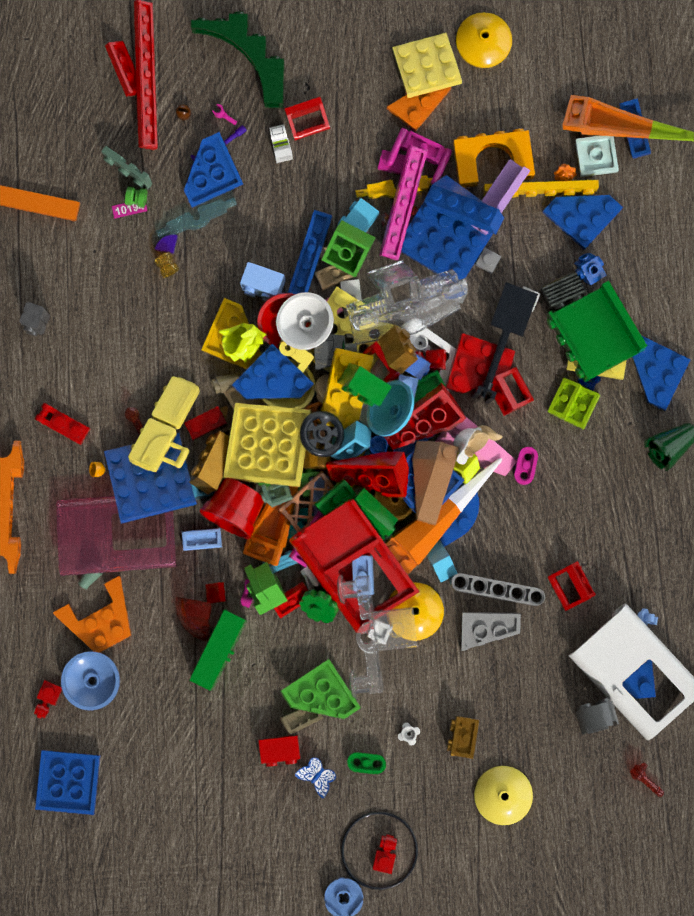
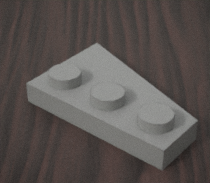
(487, 627)

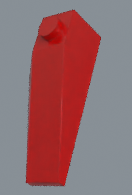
(431, 415)
(378, 472)

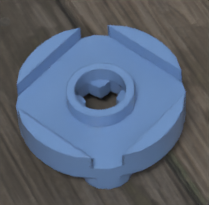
(343, 886)

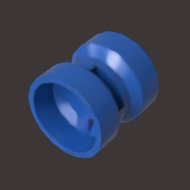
(378, 443)

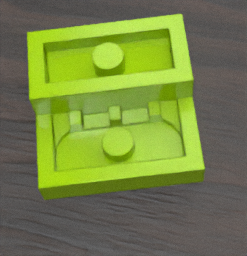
(573, 403)

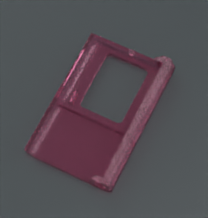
(87, 540)

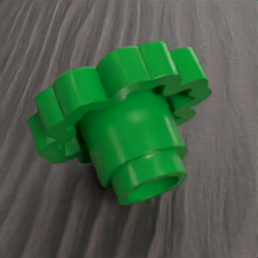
(319, 605)

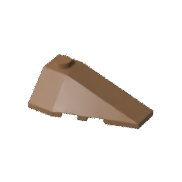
(432, 472)

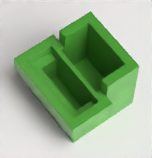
(264, 588)

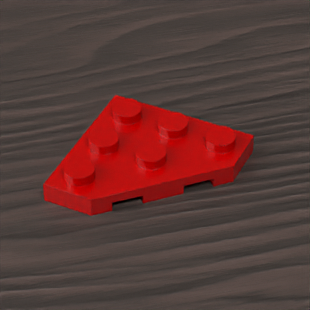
(473, 362)

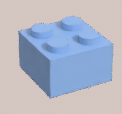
(261, 282)

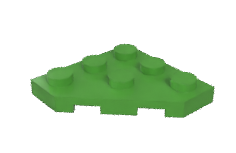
(321, 693)

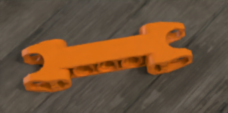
(10, 467)

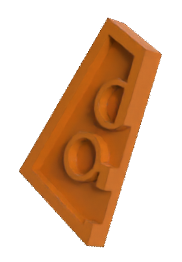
(417, 109)

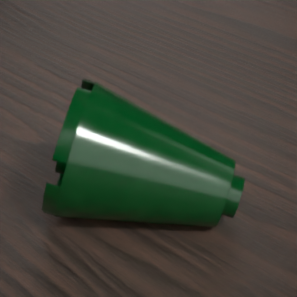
(670, 445)

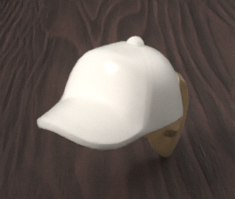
(473, 440)

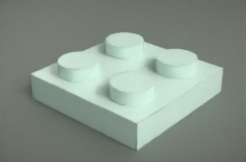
(596, 155)

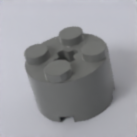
(596, 717)

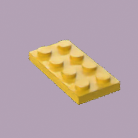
(336, 401)

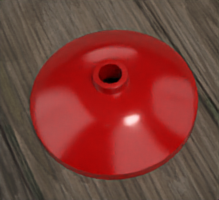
(268, 315)

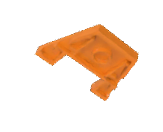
(104, 626)

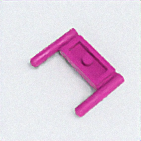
(436, 153)

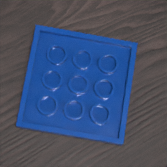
(443, 242)
(145, 492)

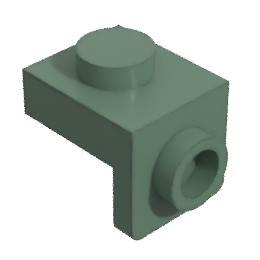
(276, 494)

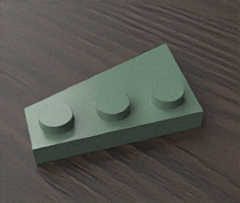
(112, 157)

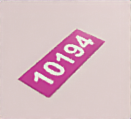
(124, 210)

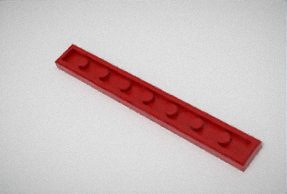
(145, 75)

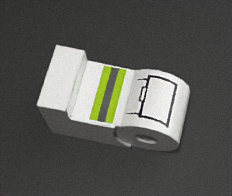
(280, 144)

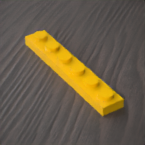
(569, 188)

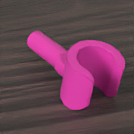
(222, 114)
(246, 600)

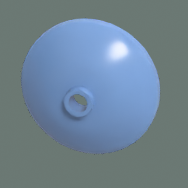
(76, 680)

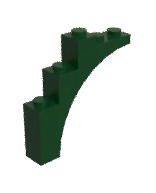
(253, 47)

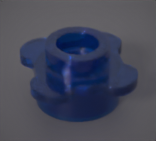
(590, 385)

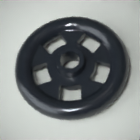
(310, 444)

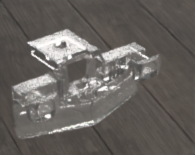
(428, 303)

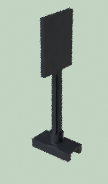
(512, 317)

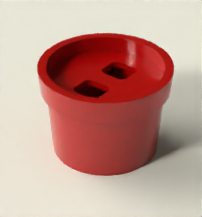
(233, 508)

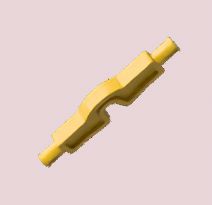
(387, 188)

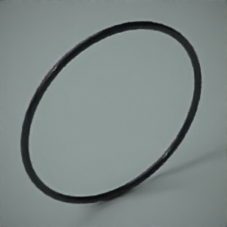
(415, 858)

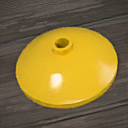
(484, 51)
(430, 610)

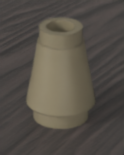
(223, 383)

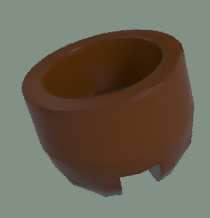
(183, 115)

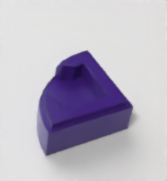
(167, 244)

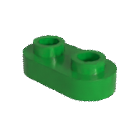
(366, 764)

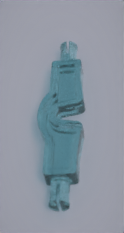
(187, 222)

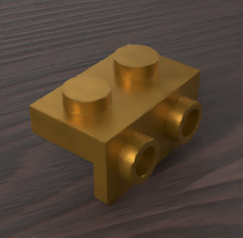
(463, 737)

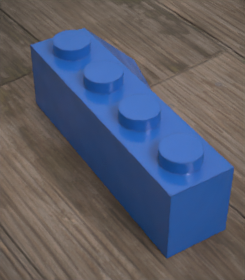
(458, 203)

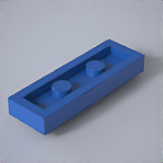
(638, 146)

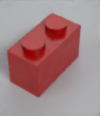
(279, 749)

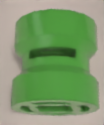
(136, 197)

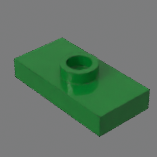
(427, 384)

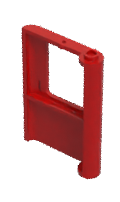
(338, 541)

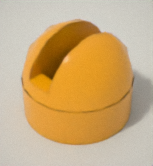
(96, 469)

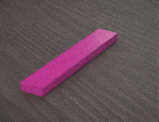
(403, 202)

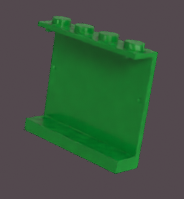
(596, 332)

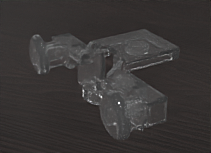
(395, 627)

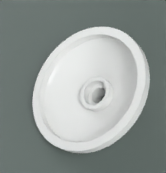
(296, 313)

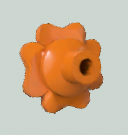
(565, 173)

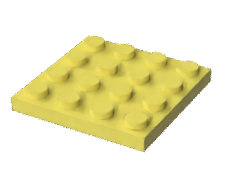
(266, 445)

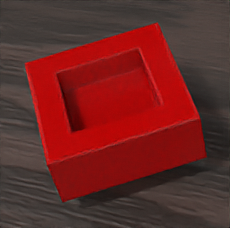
(215, 592)

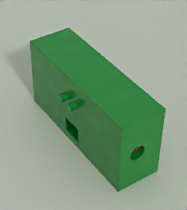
(218, 650)

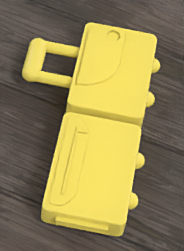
(159, 435)

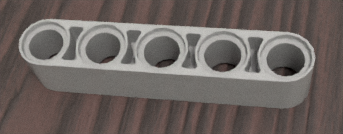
(507, 589)

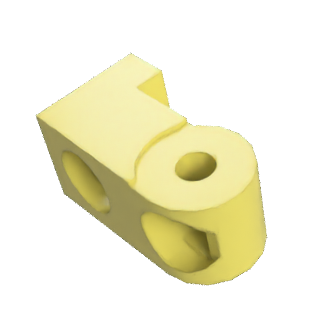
(304, 357)

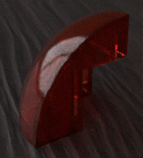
(194, 616)

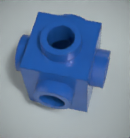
(590, 268)

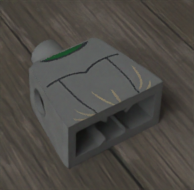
(325, 351)

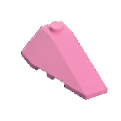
(487, 454)

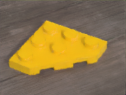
(228, 316)

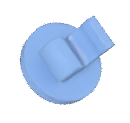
(647, 618)

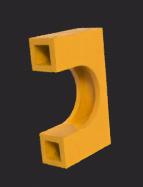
(466, 150)

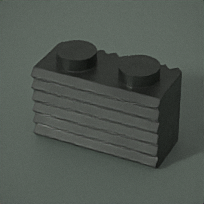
(562, 291)

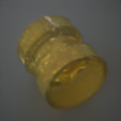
(166, 264)

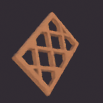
(309, 486)

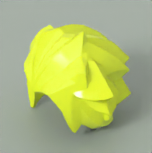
(242, 341)

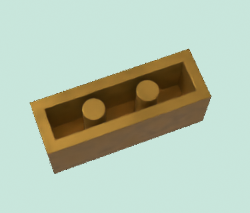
(212, 462)

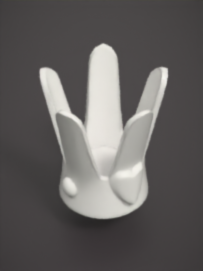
(310, 579)

